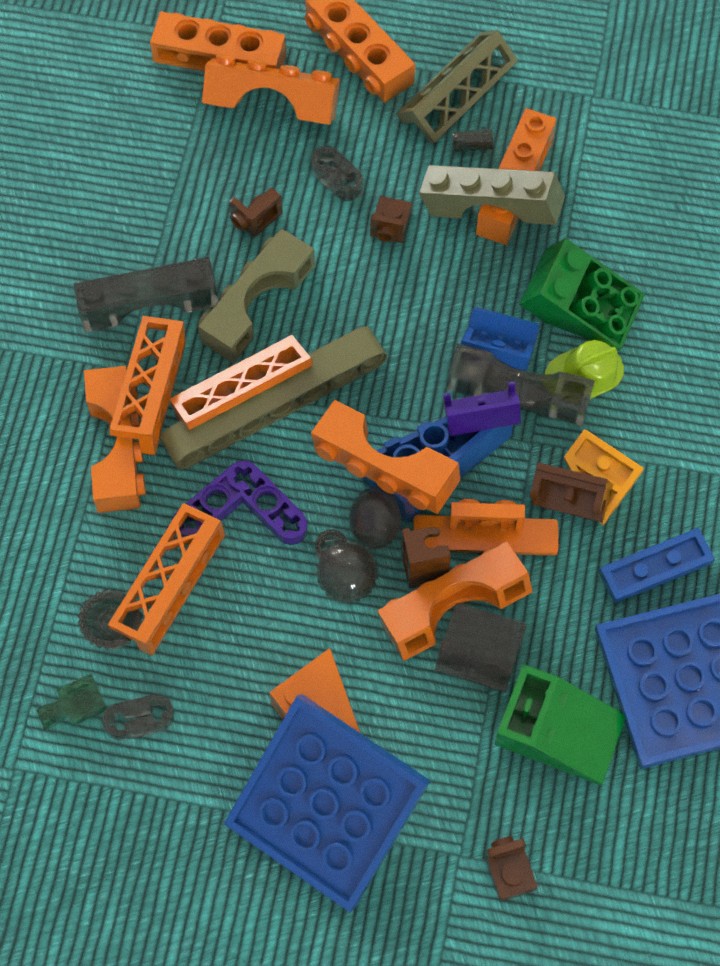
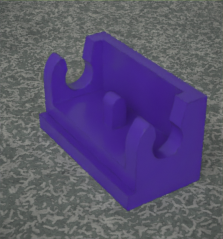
(482, 411)

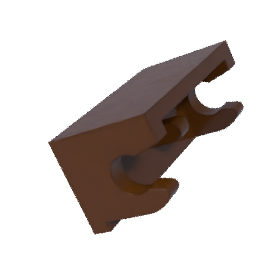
(570, 492)
(420, 561)

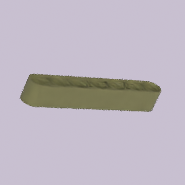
(331, 369)

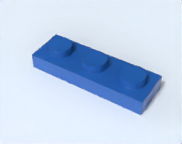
(656, 565)

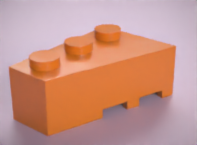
(319, 683)

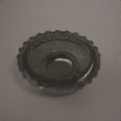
(375, 518)
(346, 571)
(97, 614)

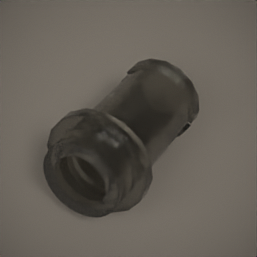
(473, 140)

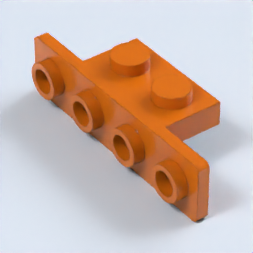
(480, 526)

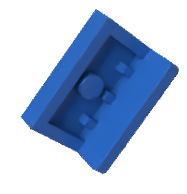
(504, 336)

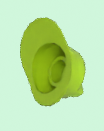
(592, 361)

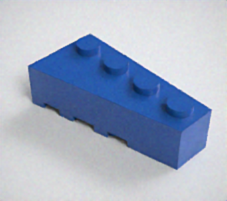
(465, 449)

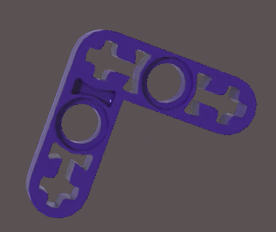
(239, 493)

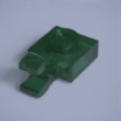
(77, 700)

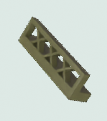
(455, 72)

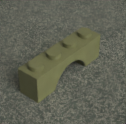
(527, 194)
(281, 264)

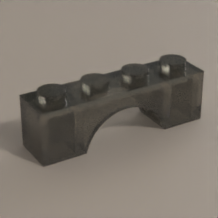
(109, 299)
(550, 395)

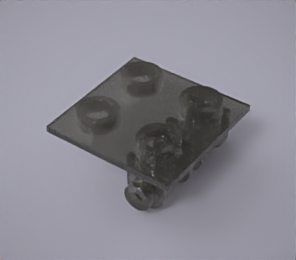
(480, 647)

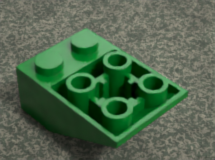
(581, 295)
(560, 725)

